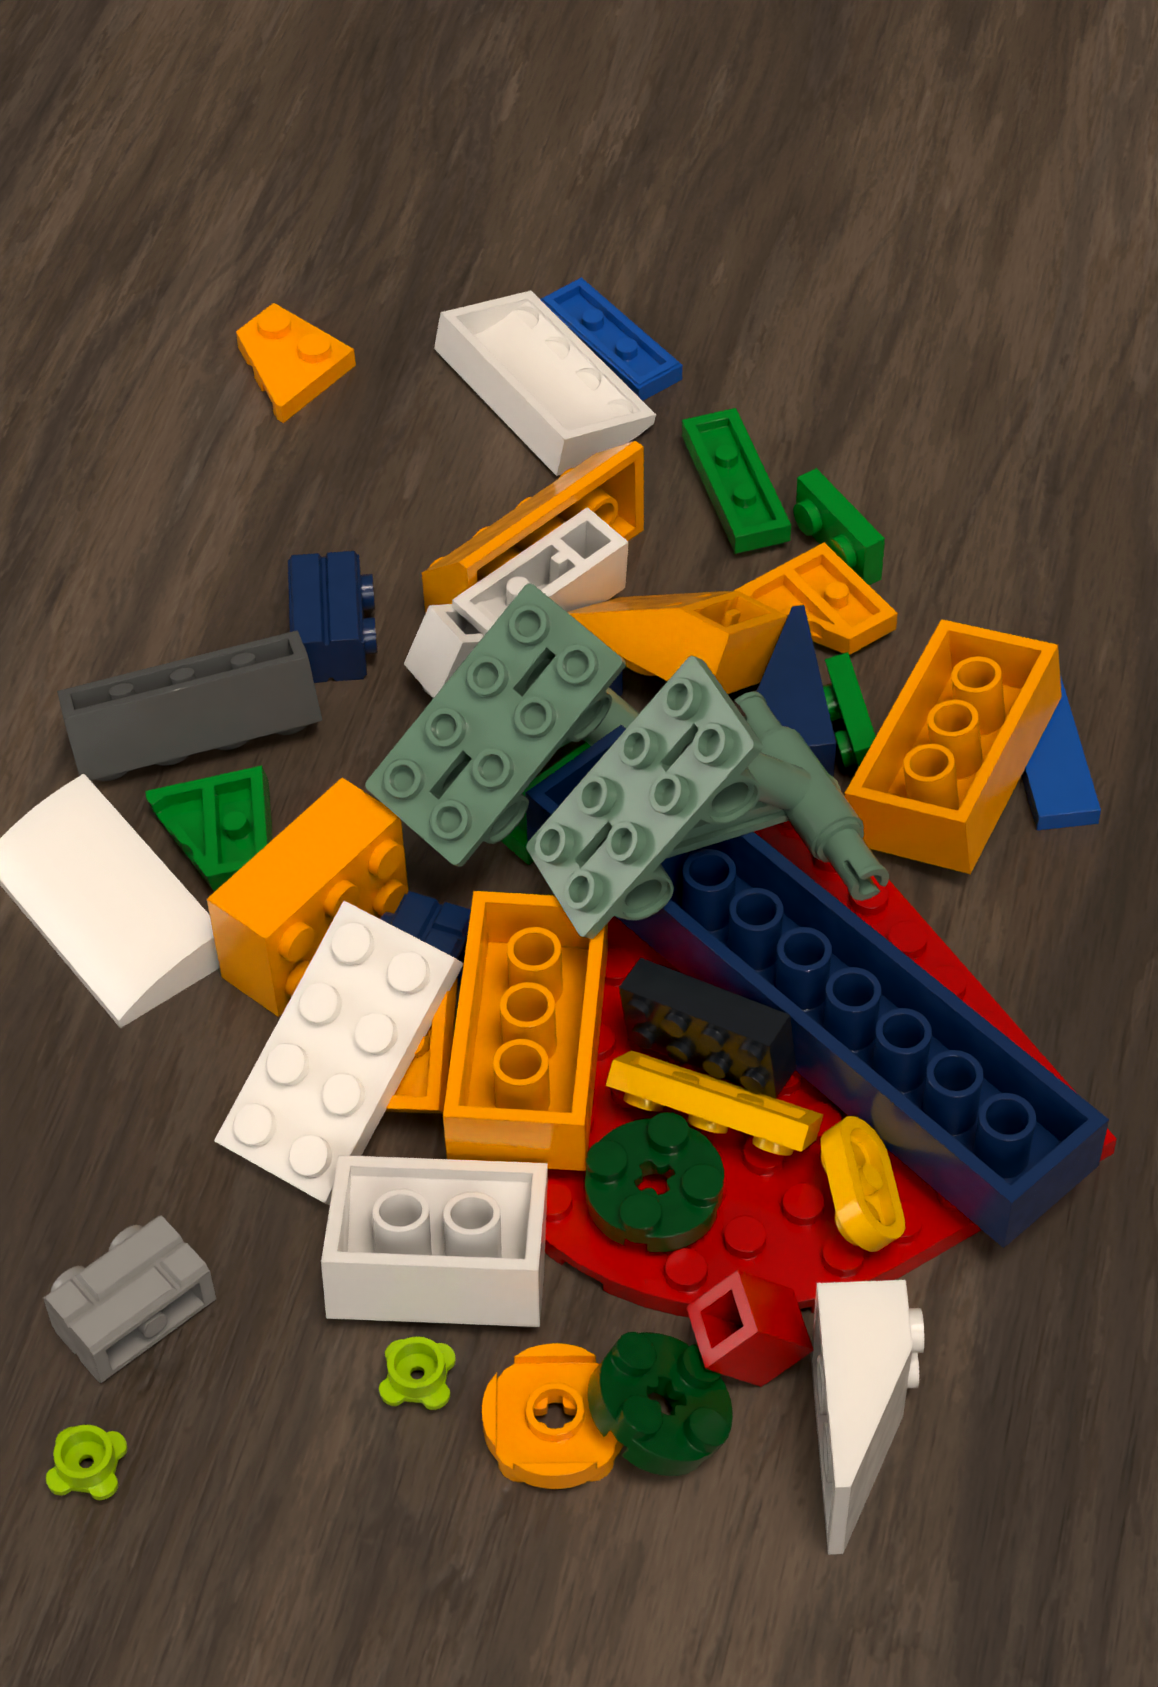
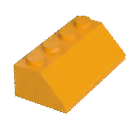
(605, 483)

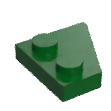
(217, 820)

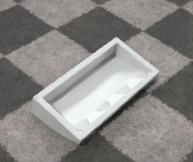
(541, 379)
(106, 902)

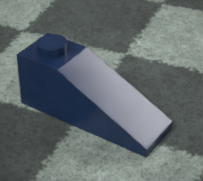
(796, 690)

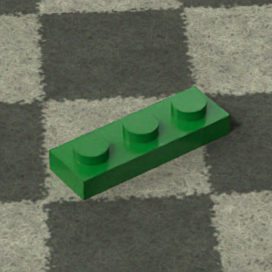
(736, 480)

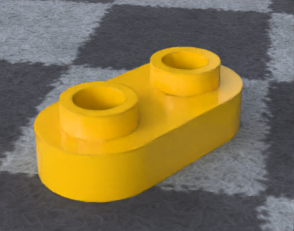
(862, 1184)

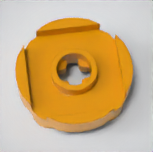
(528, 1448)

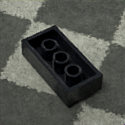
(708, 1028)

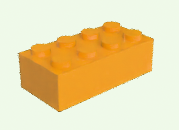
(955, 744)
(525, 1035)

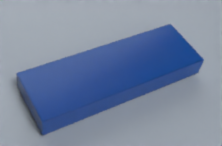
(615, 339)
(1059, 777)

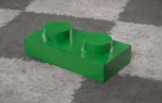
(832, 519)
(847, 703)

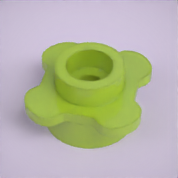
(417, 1354)
(81, 1443)

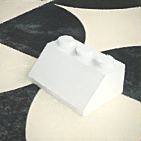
(436, 1241)

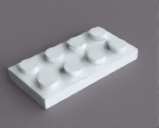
(338, 1051)

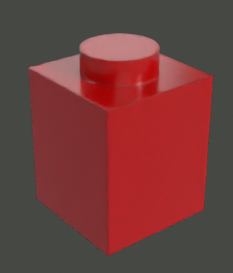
(749, 1328)

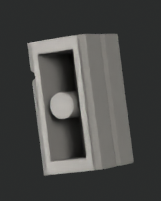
(129, 1297)

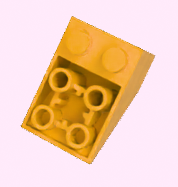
(662, 631)

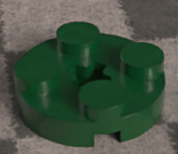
(642, 1216)
(676, 1371)

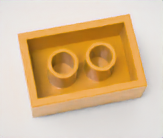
(287, 895)

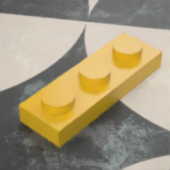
(714, 1103)

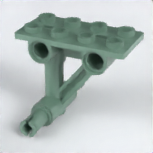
(497, 724)
(683, 781)

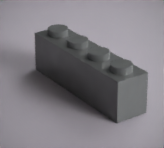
(190, 706)

